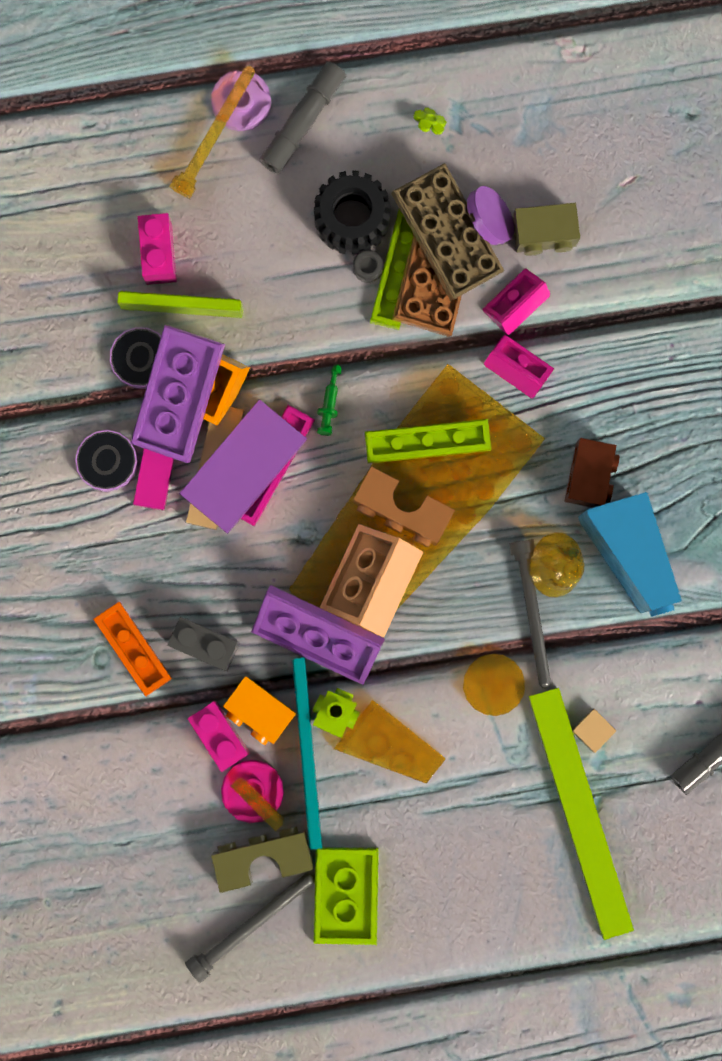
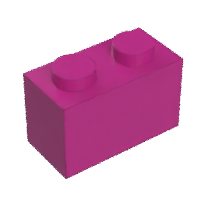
(157, 249)
(218, 736)

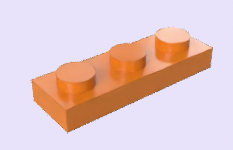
(132, 649)

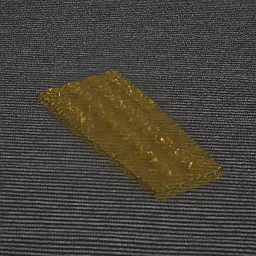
(461, 481)

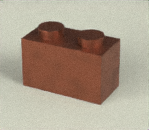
(591, 473)

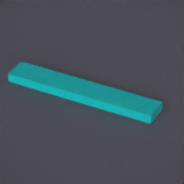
(307, 753)

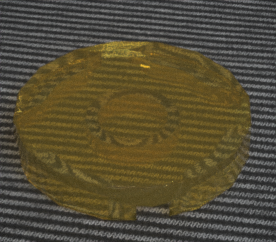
(493, 684)

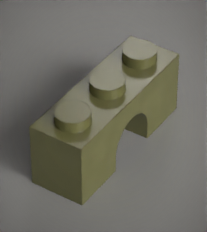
(234, 862)

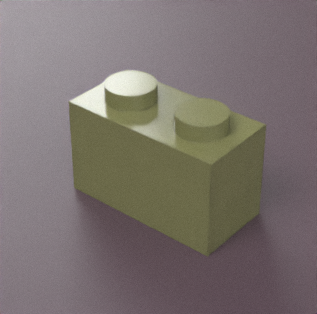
(546, 228)

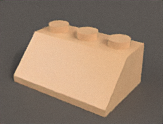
(371, 579)

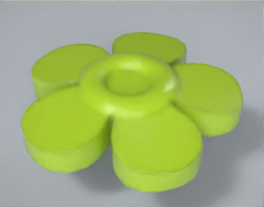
(429, 120)

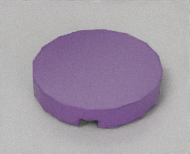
(491, 215)

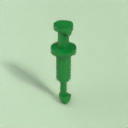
(327, 411)

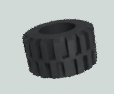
(345, 189)

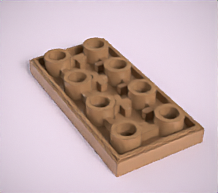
(422, 297)

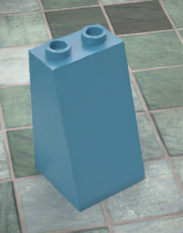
(634, 551)

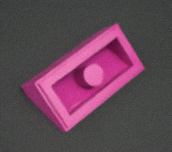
(517, 301)
(518, 366)

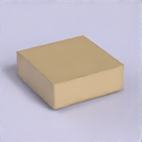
(593, 730)

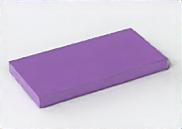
(177, 393)
(243, 466)
(317, 635)

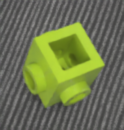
(331, 724)

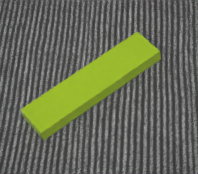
(392, 274)
(180, 304)
(427, 441)

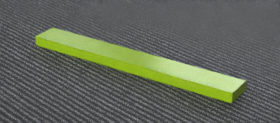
(581, 814)

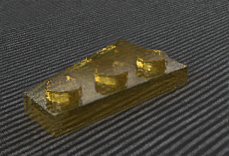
(390, 744)

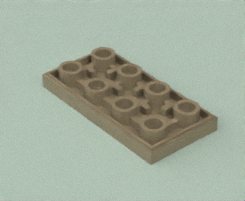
(446, 232)

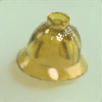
(556, 565)

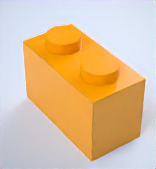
(259, 711)

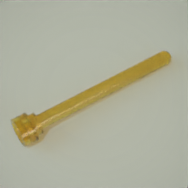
(185, 181)

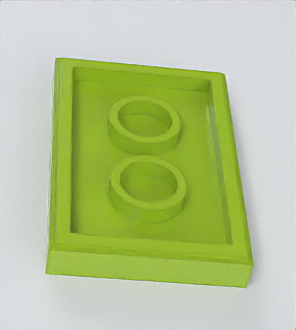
(346, 895)

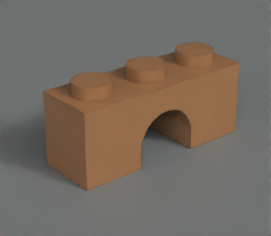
(376, 498)

